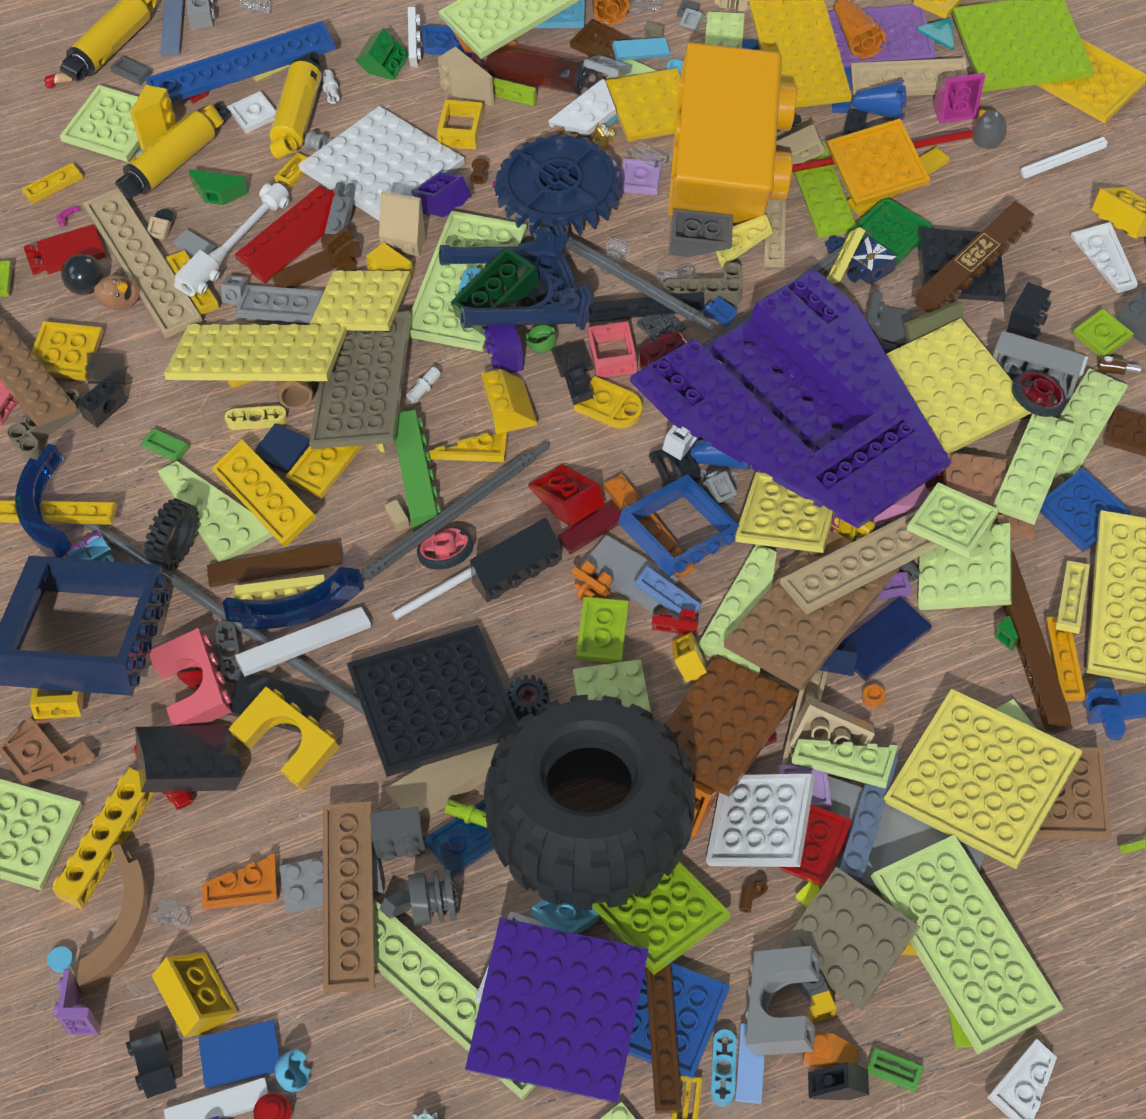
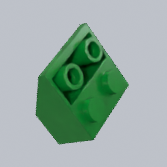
(382, 55)

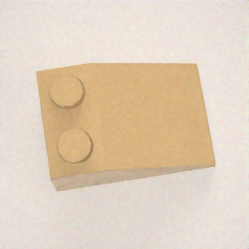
(465, 78)
(402, 223)

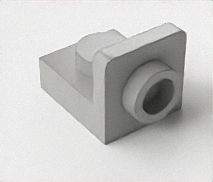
(232, 288)
(720, 486)

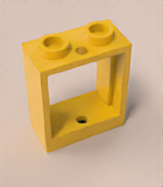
(467, 138)
(45, 706)

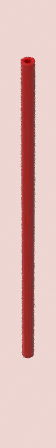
(917, 144)

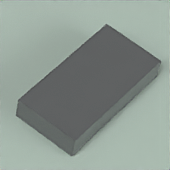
(131, 70)

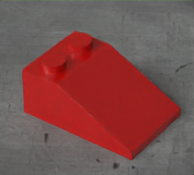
(568, 494)

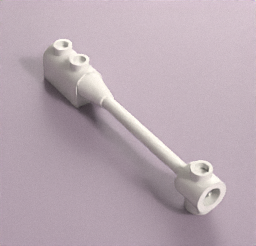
(205, 267)

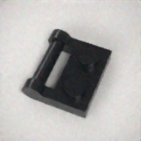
(679, 467)

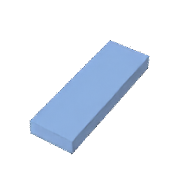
(749, 1073)

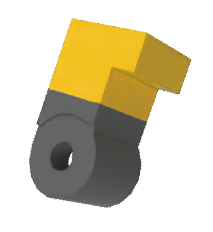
(820, 999)

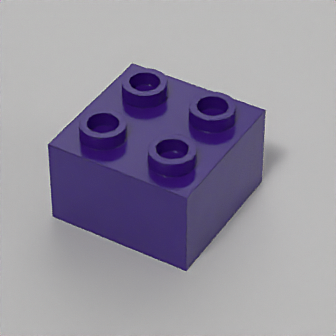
(442, 193)
(504, 347)

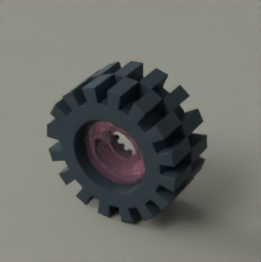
(520, 688)

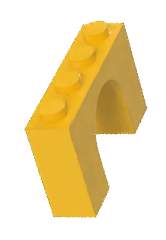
(270, 710)

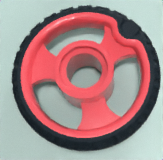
(445, 547)

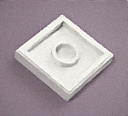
(252, 112)

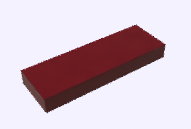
(589, 529)

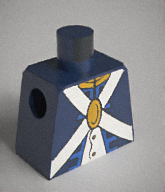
(871, 262)

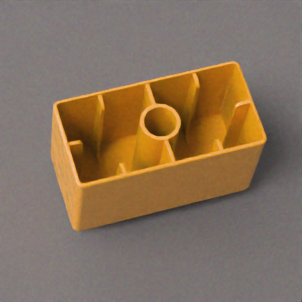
(728, 132)

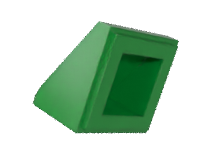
(1006, 633)

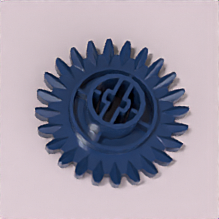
(558, 183)

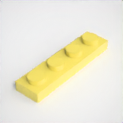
(1072, 597)

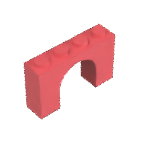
(210, 699)

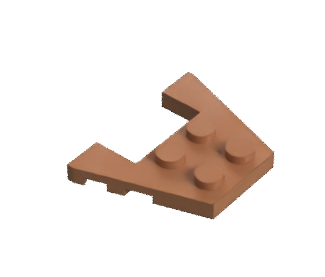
(35, 757)

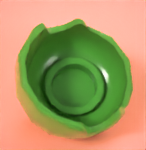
(541, 339)

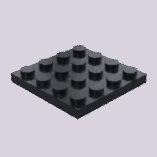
(941, 246)

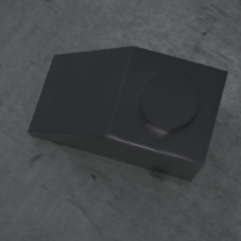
(838, 1082)

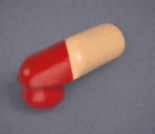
(50, 80)

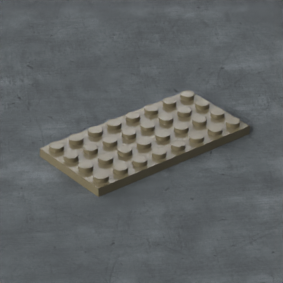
(363, 389)

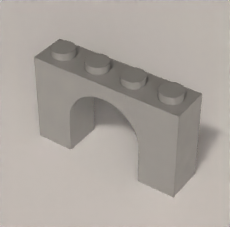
(770, 973)

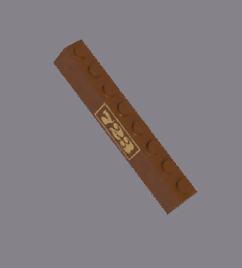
(975, 257)

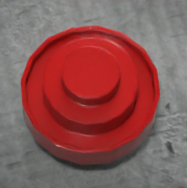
(272, 1107)

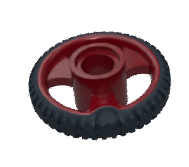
(1036, 398)

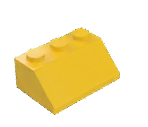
(152, 115)
(1123, 209)
(507, 401)
(193, 993)

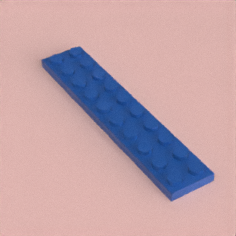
(243, 62)

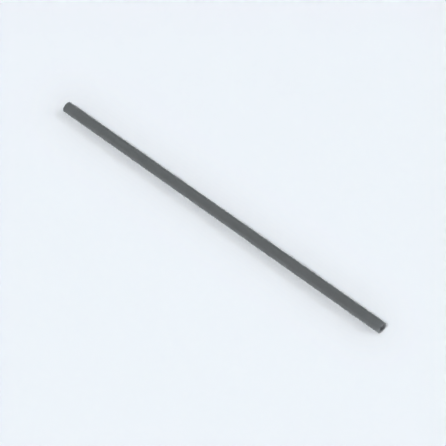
(218, 610)

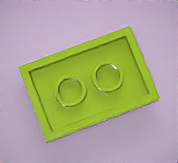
(602, 630)

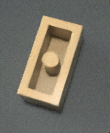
(396, 515)

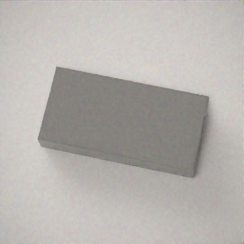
(192, 243)

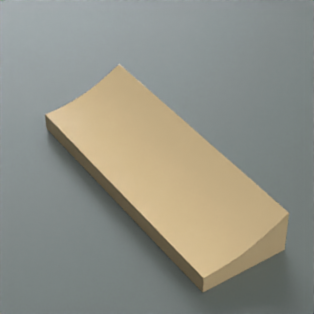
(438, 782)

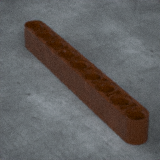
(1035, 655)

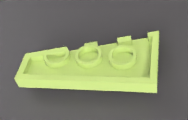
(859, 763)

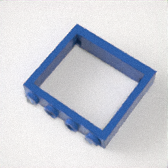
(661, 498)

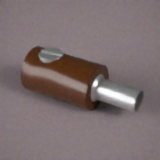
(1116, 366)

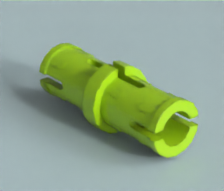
(466, 813)

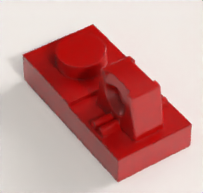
(685, 624)

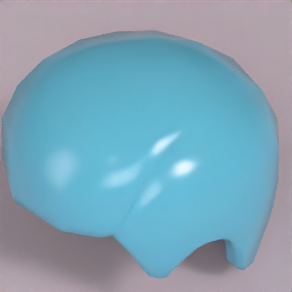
(291, 1071)

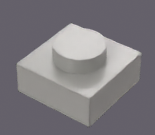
(692, 20)

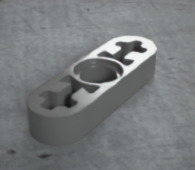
(222, 645)

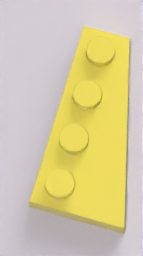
(276, 589)

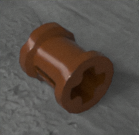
(479, 170)

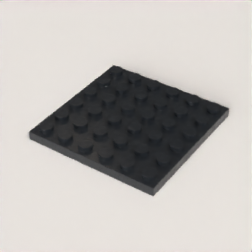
(432, 700)

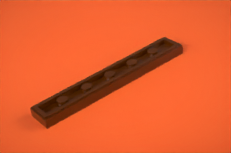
(274, 564)
(663, 1041)

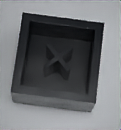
(1030, 311)

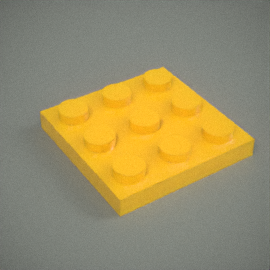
(64, 348)

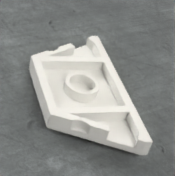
(586, 111)

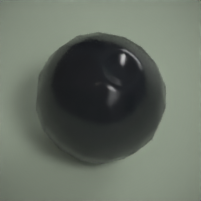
(81, 274)

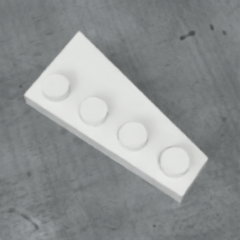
(1106, 254)

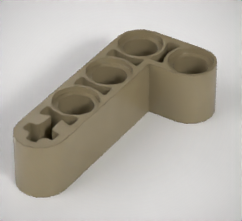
(727, 288)
(25, 434)

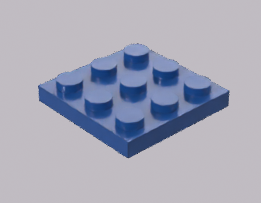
(1076, 508)

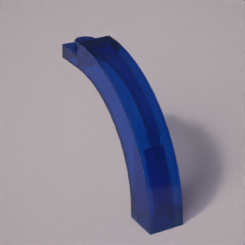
(28, 503)
(297, 608)

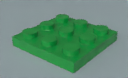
(893, 227)

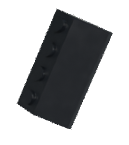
(515, 560)

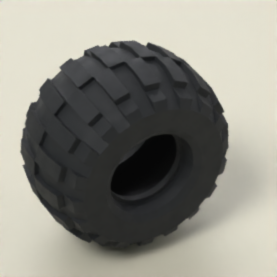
(594, 853)

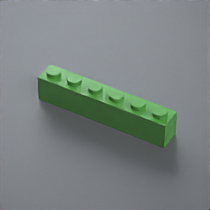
(414, 470)

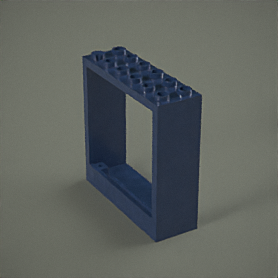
(76, 671)

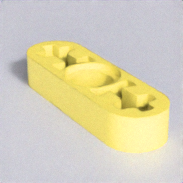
(240, 424)

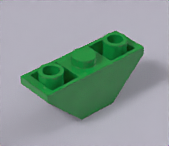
(218, 187)

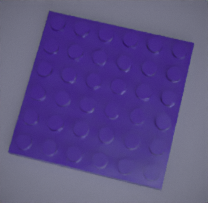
(557, 1010)

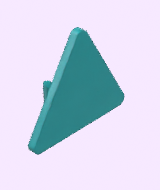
(940, 32)

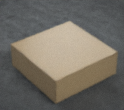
(158, 228)

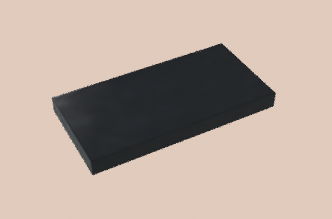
(249, 687)

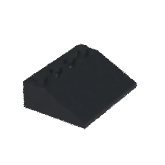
(187, 758)

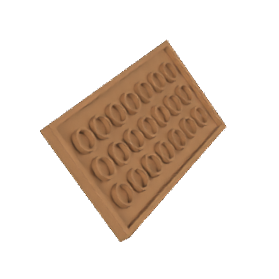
(787, 640)

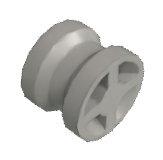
(315, 141)

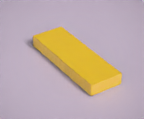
(52, 183)

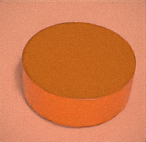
(873, 696)

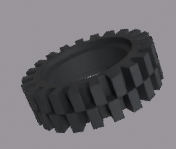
(173, 514)

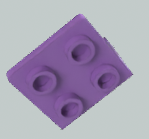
(74, 1017)

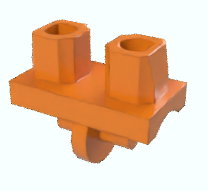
(584, 575)

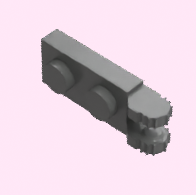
(340, 208)

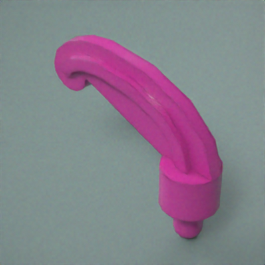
(63, 214)

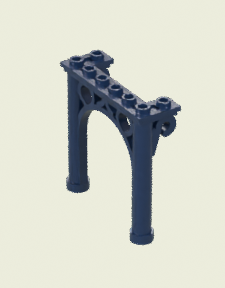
(548, 251)

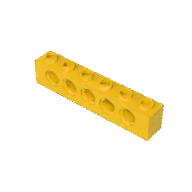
(93, 870)

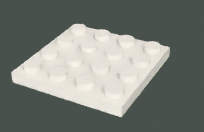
(762, 822)

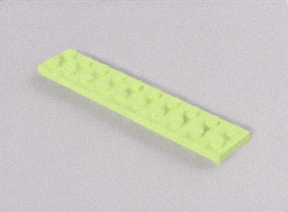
(429, 983)

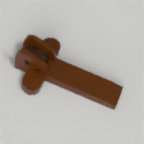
(338, 253)

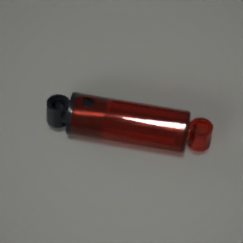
(538, 69)

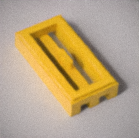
(295, 173)
(698, 1080)

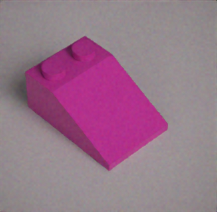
(959, 98)

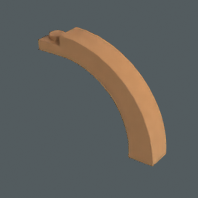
(127, 931)

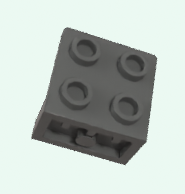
(887, 322)

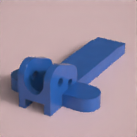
(1113, 716)

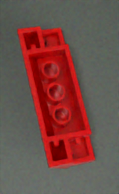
(288, 235)

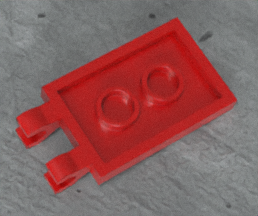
(60, 247)

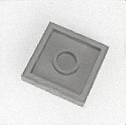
(607, 65)

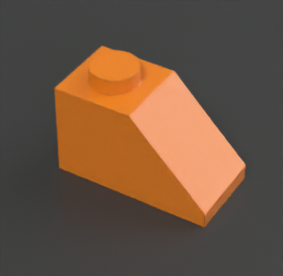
(704, 801)
(830, 1051)

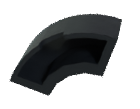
(152, 1061)

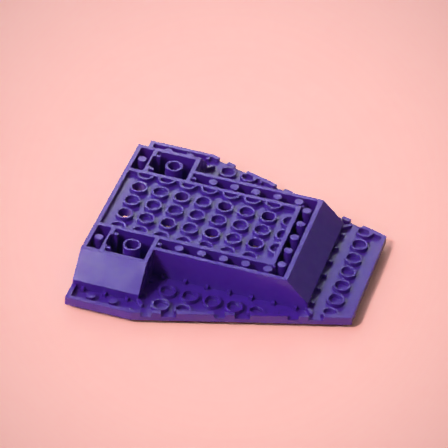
(823, 355)

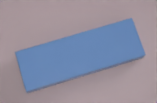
(665, 592)

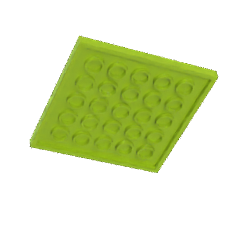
(1022, 43)

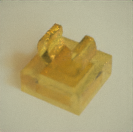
(602, 135)

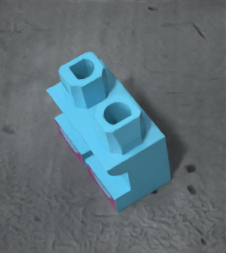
(94, 547)

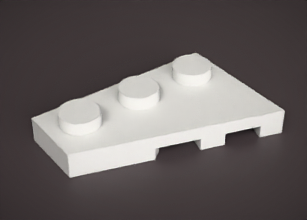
(414, 36)
(1022, 1087)

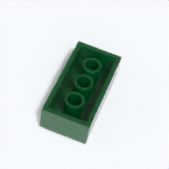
(498, 285)

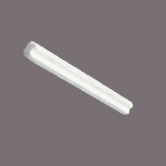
(1063, 157)

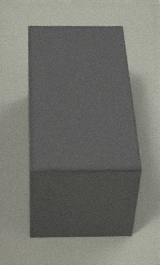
(396, 904)

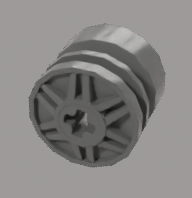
(432, 897)

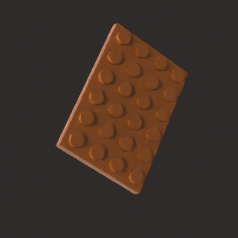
(728, 721)

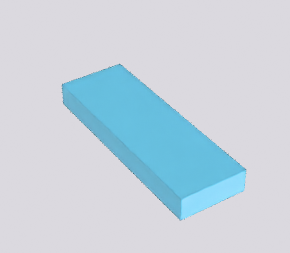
(640, 49)

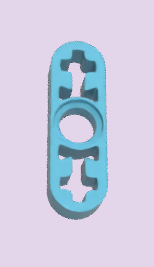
(731, 1050)

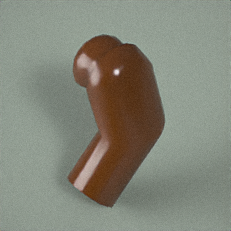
(750, 893)

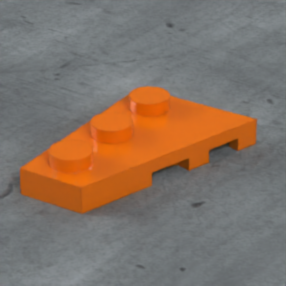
(244, 887)

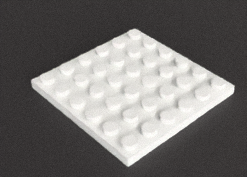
(378, 157)

